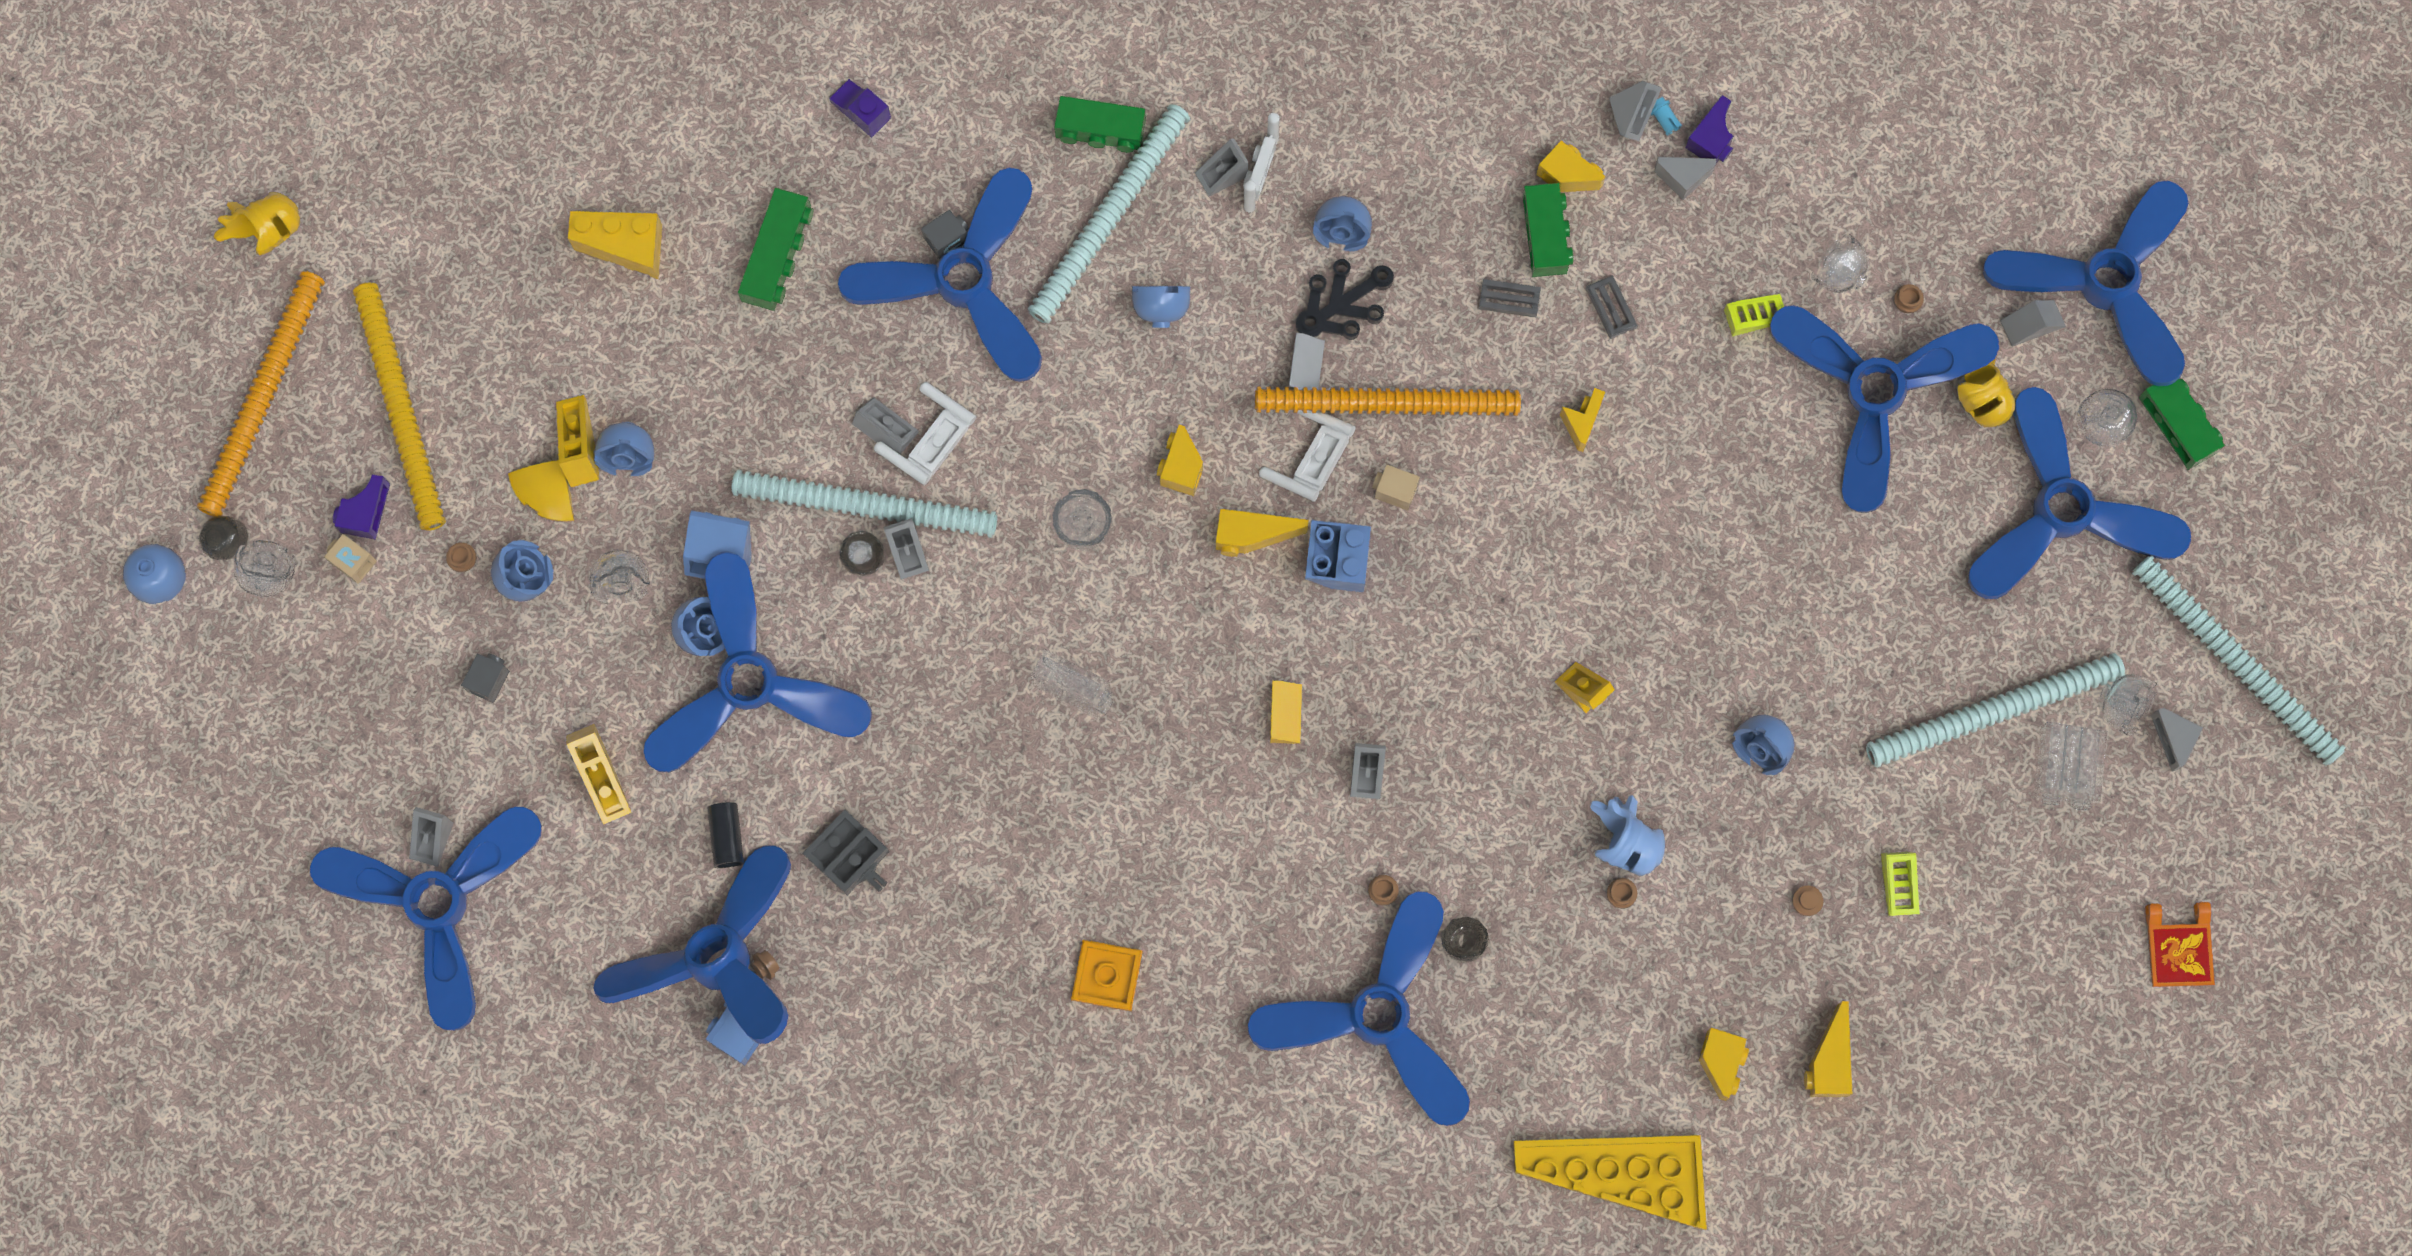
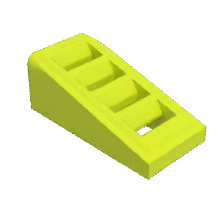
(1731, 311)
(1890, 885)

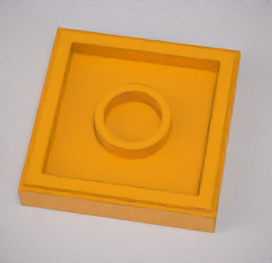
(1106, 975)

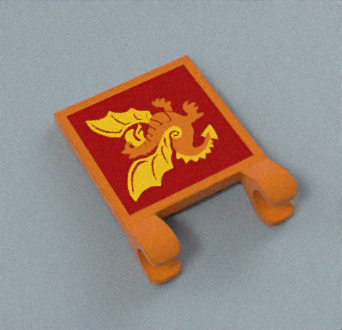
(2180, 952)

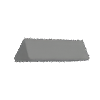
(1306, 362)
(884, 425)

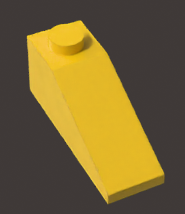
(576, 441)
(1250, 531)
(598, 773)
(1831, 1065)

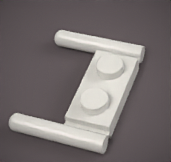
(1262, 156)
(936, 442)
(1319, 458)

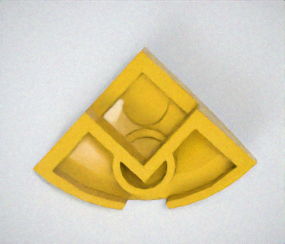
(544, 490)

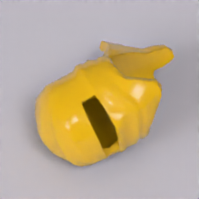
(268, 219)
(1987, 396)

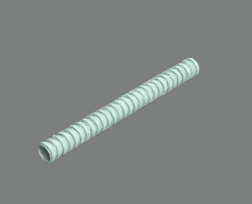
(1109, 213)
(863, 503)
(2239, 661)
(1996, 709)

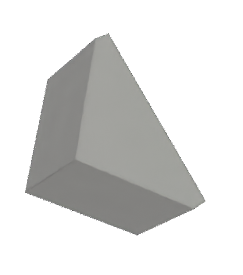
(1633, 108)
(1223, 168)
(1684, 174)
(2032, 321)
(906, 548)
(2176, 736)
(1367, 770)
(429, 836)

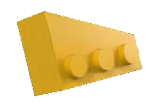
(619, 237)

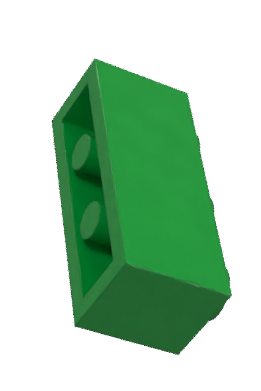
(1100, 124)
(1547, 230)
(2182, 422)

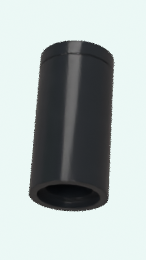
(725, 835)

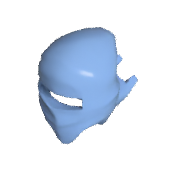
(1633, 843)

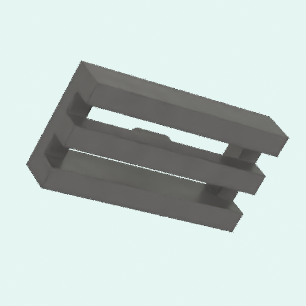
(1511, 287)
(1621, 329)

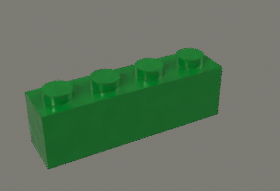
(775, 248)

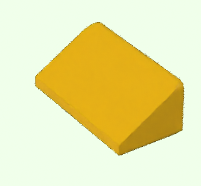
(1286, 712)

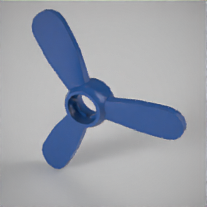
(990, 228)
(2140, 328)
(1936, 362)
(2125, 525)
(736, 618)
(445, 964)
(746, 994)
(1314, 1022)

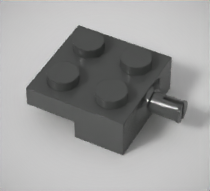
(848, 854)

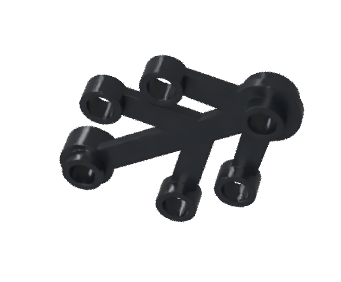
(1341, 304)

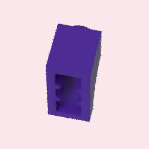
(861, 107)
(1711, 136)
(363, 512)

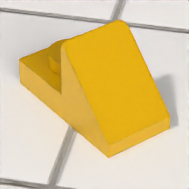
(1580, 424)
(1584, 686)

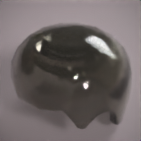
(222, 537)
(855, 548)
(1474, 939)

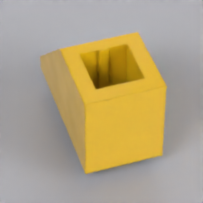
(1570, 170)
(1183, 464)
(1721, 1059)

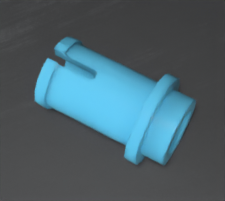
(1665, 116)

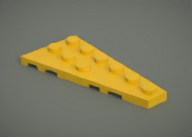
(1637, 1172)

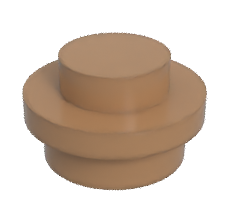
(1908, 298)
(461, 557)
(1383, 890)
(1622, 893)
(1807, 900)
(764, 965)

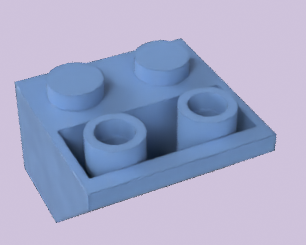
(712, 535)
(1338, 555)
(730, 1037)

